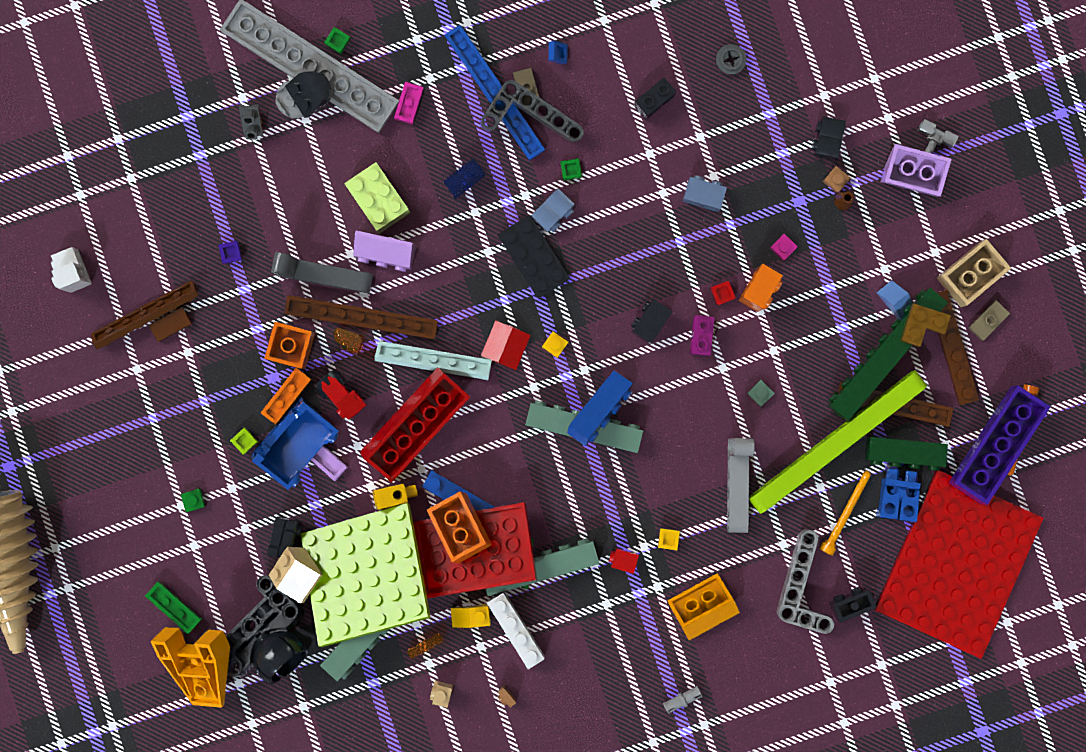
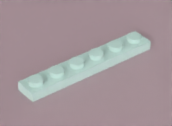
(432, 359)

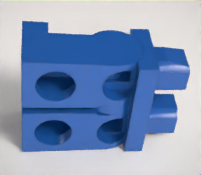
(899, 498)

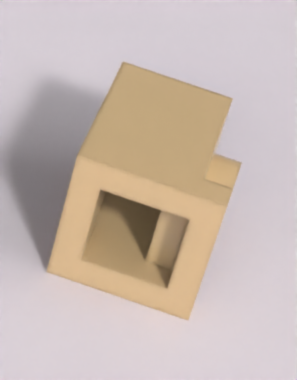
(441, 693)

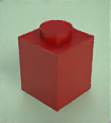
(623, 560)

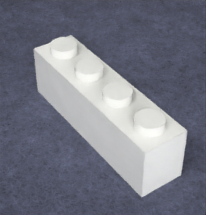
(516, 629)

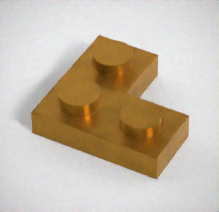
(919, 320)

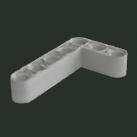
(738, 484)
(799, 585)

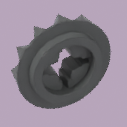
(735, 52)

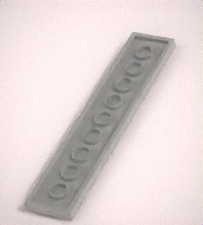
(296, 55)

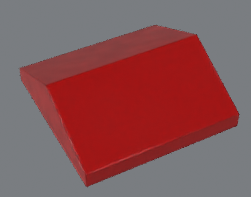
(505, 345)

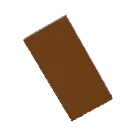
(170, 324)

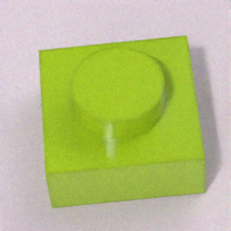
(244, 441)

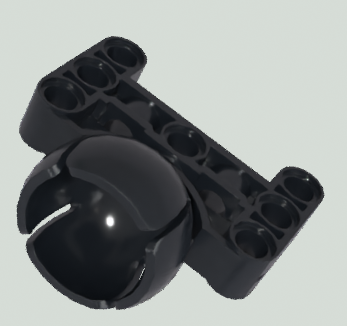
(269, 644)

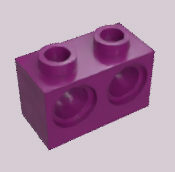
(702, 335)

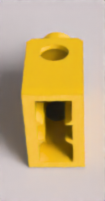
(384, 497)

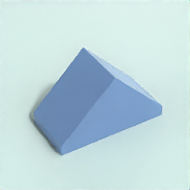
(895, 298)

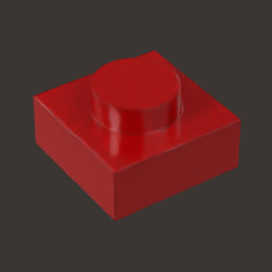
(723, 293)

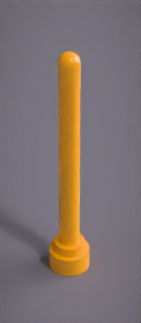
(829, 545)

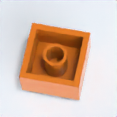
(760, 288)
(289, 345)

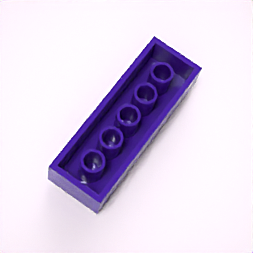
(999, 444)

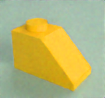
(471, 616)

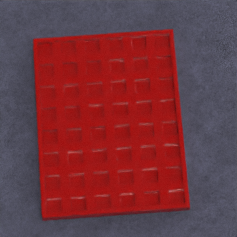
(958, 566)

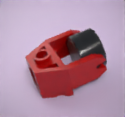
(347, 402)

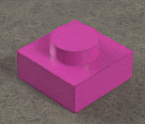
(783, 247)

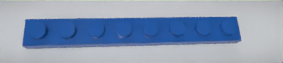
(490, 87)

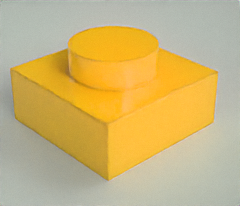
(555, 344)
(668, 539)

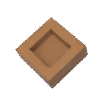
(836, 179)
(506, 697)

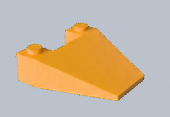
(197, 667)

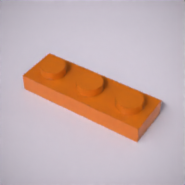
(286, 396)

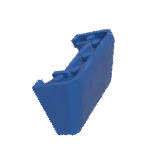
(294, 443)

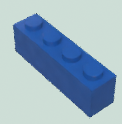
(600, 408)

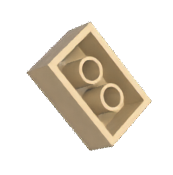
(973, 273)

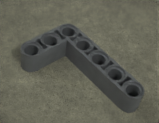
(536, 102)
(291, 268)

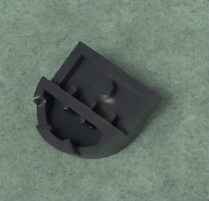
(309, 91)

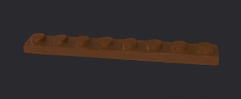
(361, 317)

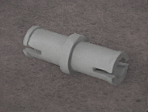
(682, 699)

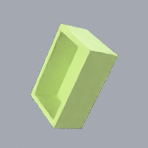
(377, 198)

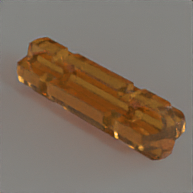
(425, 645)

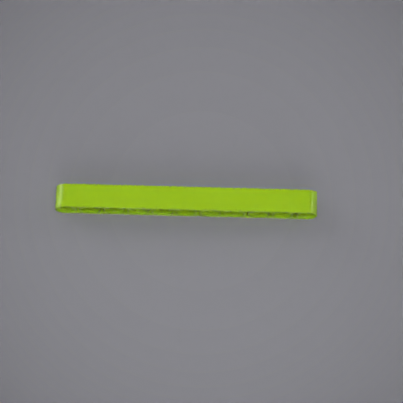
(837, 441)

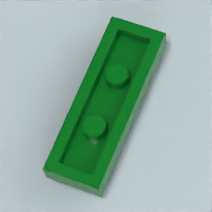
(173, 607)

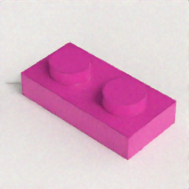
(408, 103)

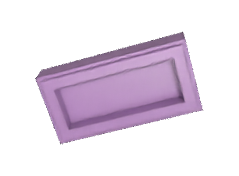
(329, 463)

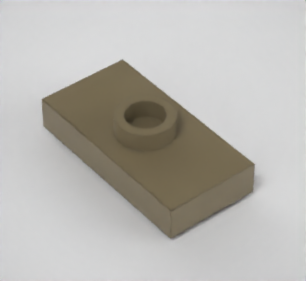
(526, 79)
(989, 320)

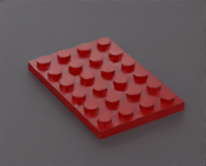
(502, 564)

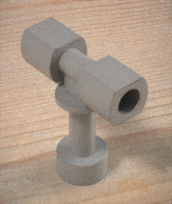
(935, 136)

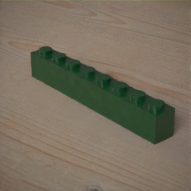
(879, 361)

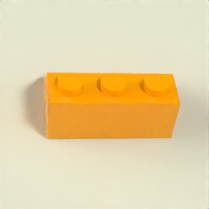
(703, 606)

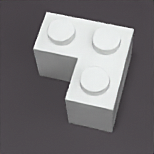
(69, 270)

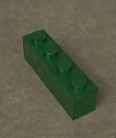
(907, 452)

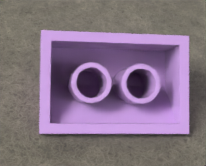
(916, 170)
(383, 251)

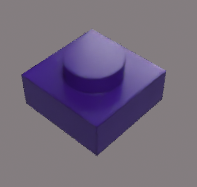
(230, 252)

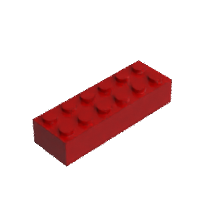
(414, 424)

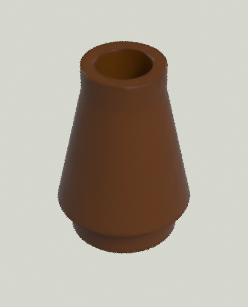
(841, 203)

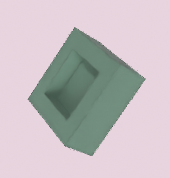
(760, 393)

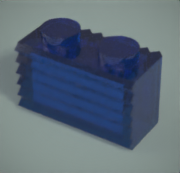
(464, 178)

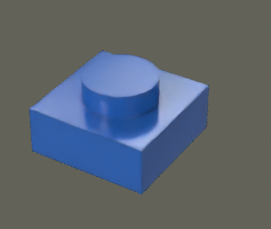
(558, 52)

